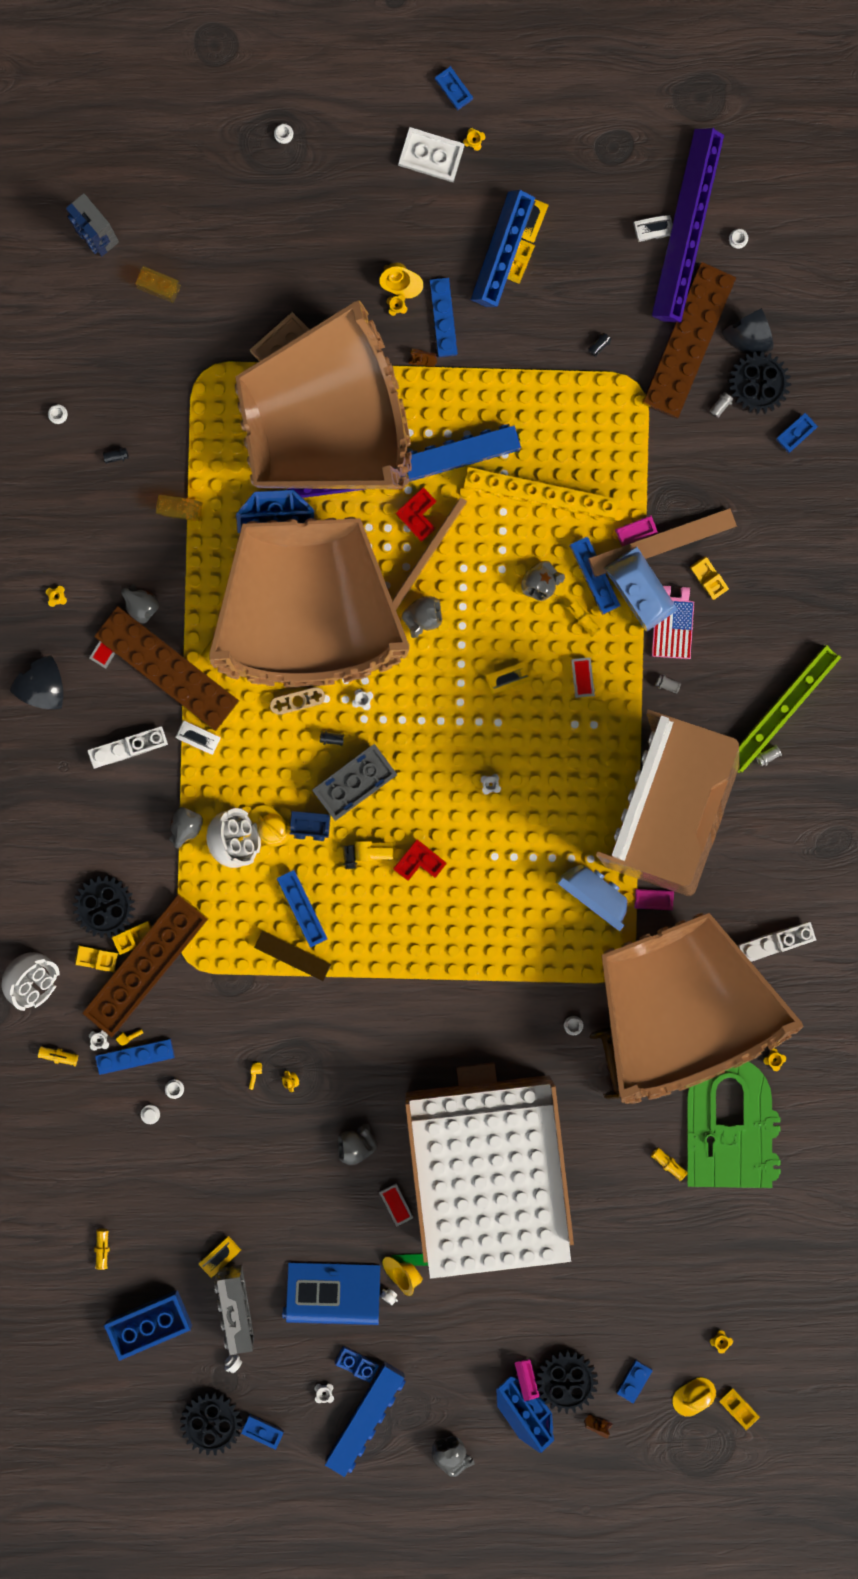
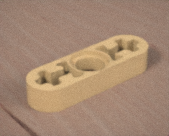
(285, 709)

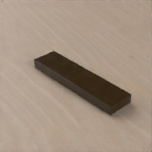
(292, 955)

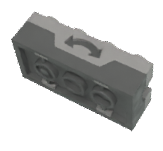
(234, 1309)

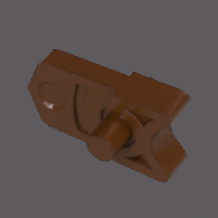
(422, 358)
(598, 1425)

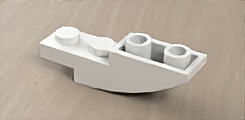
(127, 747)
(778, 941)

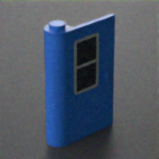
(343, 1298)

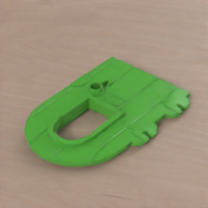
(740, 1152)

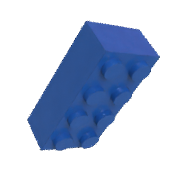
(148, 1325)

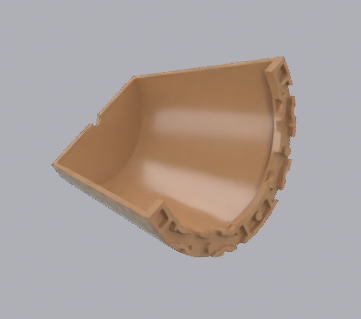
(326, 411)
(306, 606)
(687, 1009)

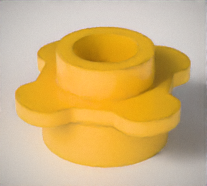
(472, 133)
(397, 300)
(61, 596)
(778, 1063)
(290, 1081)
(722, 1347)

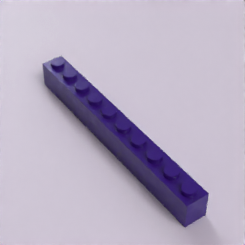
(688, 225)

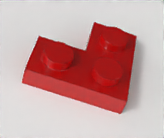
(412, 514)
(417, 857)

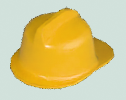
(401, 281)
(271, 825)
(402, 1274)
(694, 1397)

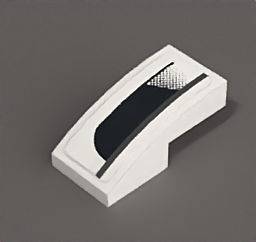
(653, 228)
(197, 737)

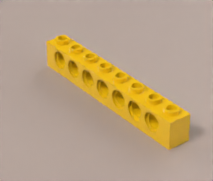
(541, 494)

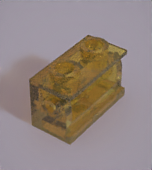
(158, 284)
(179, 507)

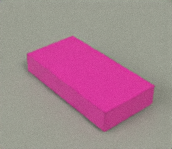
(636, 531)
(654, 899)
(527, 1379)

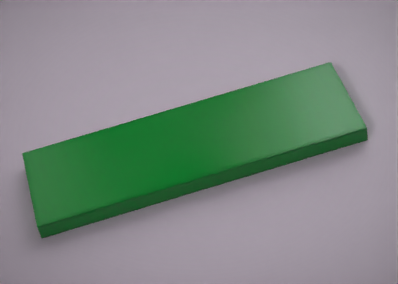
(415, 1259)

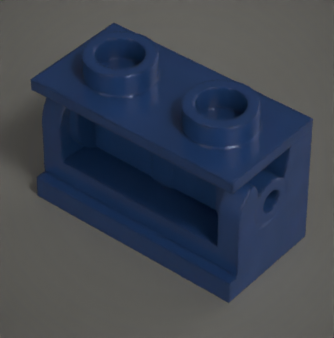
(310, 824)

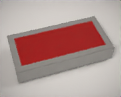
(102, 655)
(582, 677)
(396, 1204)

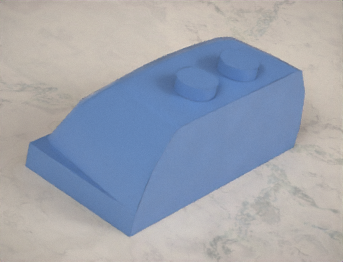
(641, 588)
(595, 894)

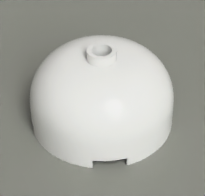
(224, 842)
(21, 975)

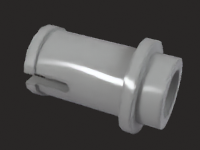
(721, 404)
(668, 684)
(769, 755)

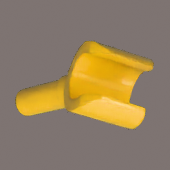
(123, 1039)
(255, 1069)

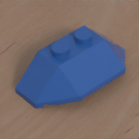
(274, 505)
(528, 1419)

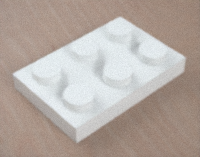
(431, 154)

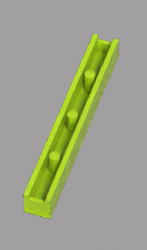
(786, 705)

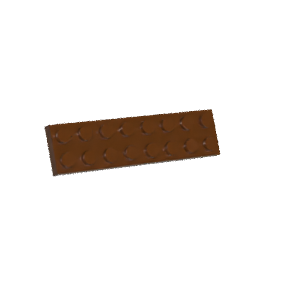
(689, 340)
(167, 668)
(145, 965)

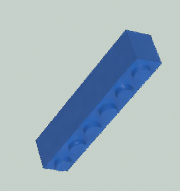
(503, 248)
(464, 452)
(364, 1419)

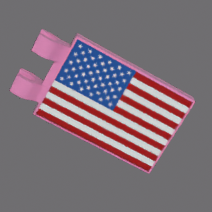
(674, 634)

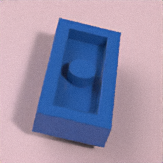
(453, 88)
(796, 433)
(634, 1381)
(262, 1432)

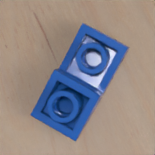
(357, 1364)

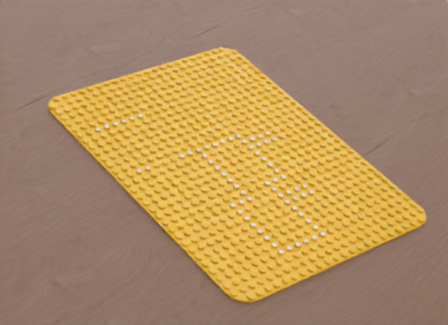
(433, 716)

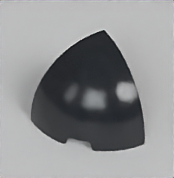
(750, 334)
(40, 685)

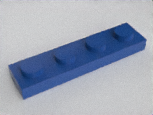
(443, 317)
(598, 585)
(302, 908)
(135, 1056)

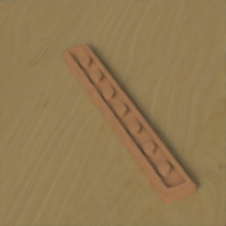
(668, 540)
(429, 552)

